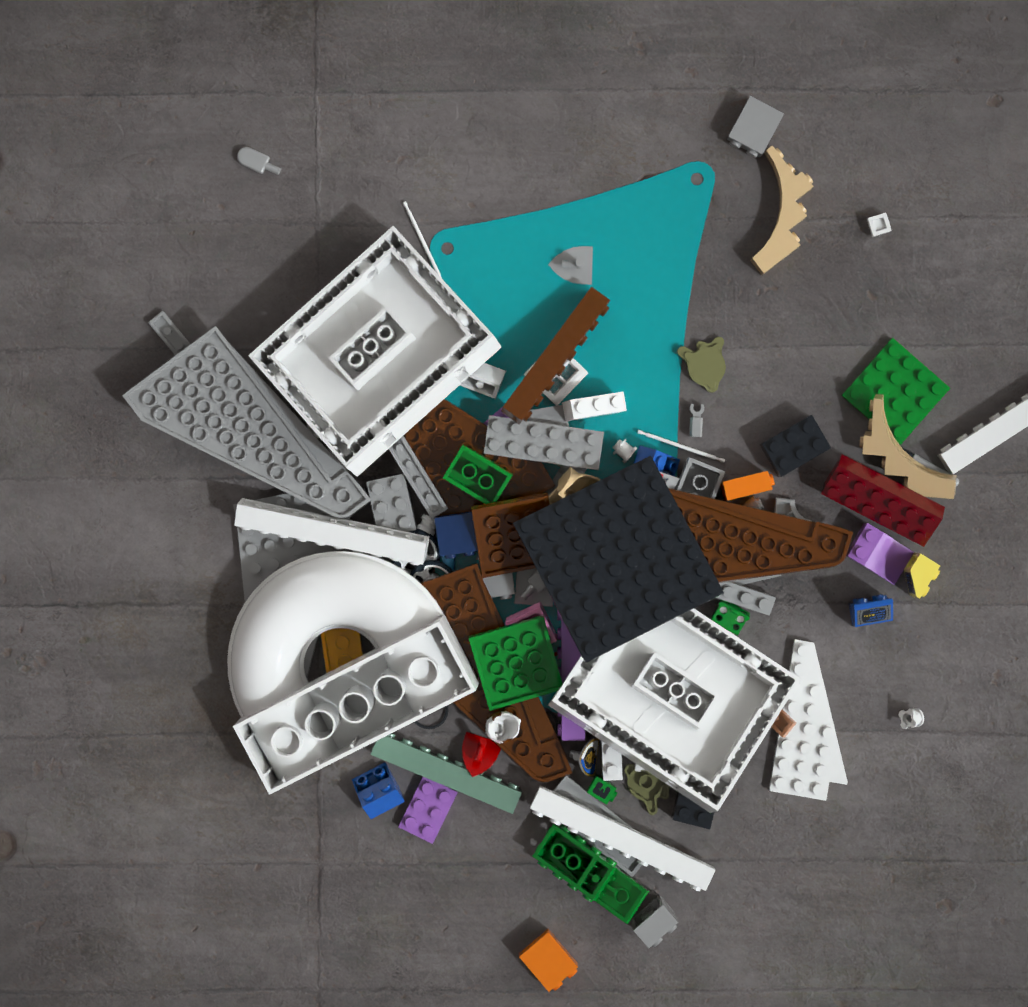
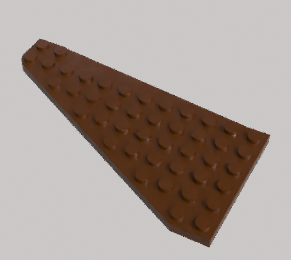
(438, 440)
(759, 543)
(470, 612)

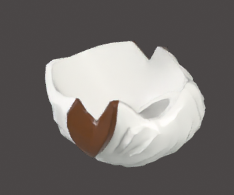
(502, 727)

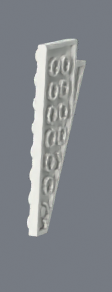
(810, 752)

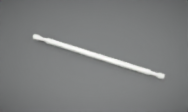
(421, 238)
(681, 446)

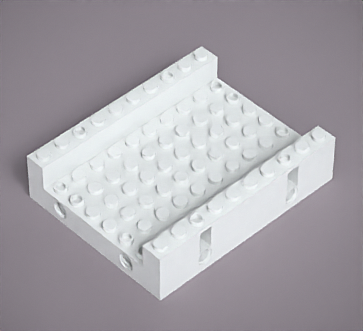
(375, 351)
(680, 704)

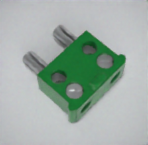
(730, 615)

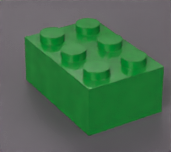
(477, 475)

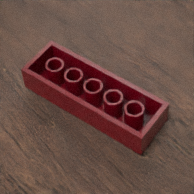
(883, 500)

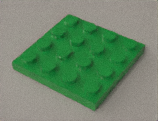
(907, 388)
(516, 662)

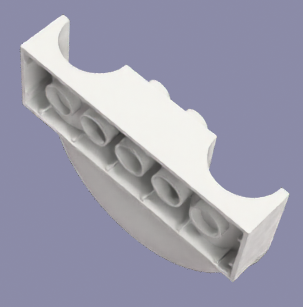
(305, 725)

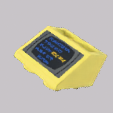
(919, 574)

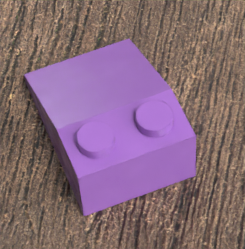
(879, 553)

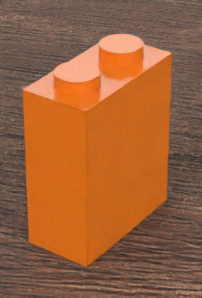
(747, 485)
(549, 961)

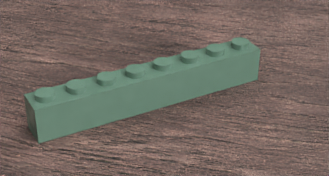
(446, 772)

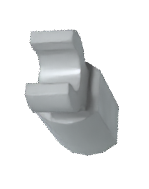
(696, 422)

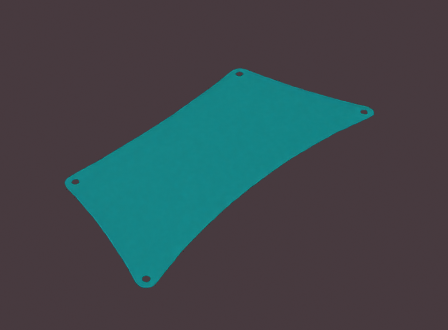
(641, 261)

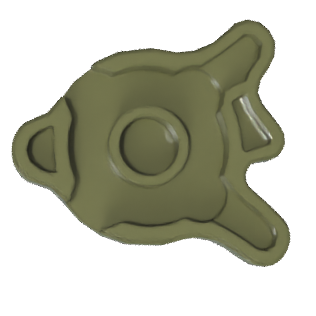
(705, 364)
(646, 787)

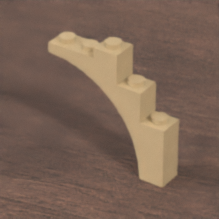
(790, 212)
(898, 462)

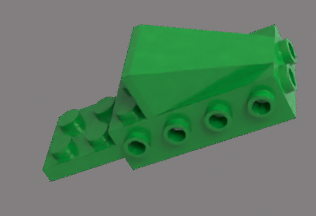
(589, 872)

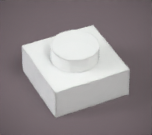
(879, 224)

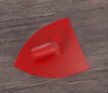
(479, 753)

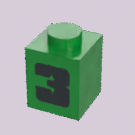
(602, 790)

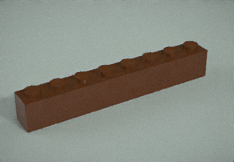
(555, 355)

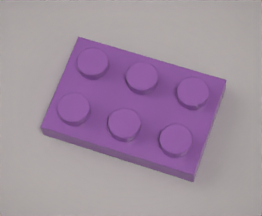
(428, 809)

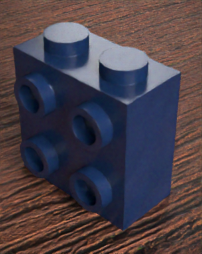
(455, 534)

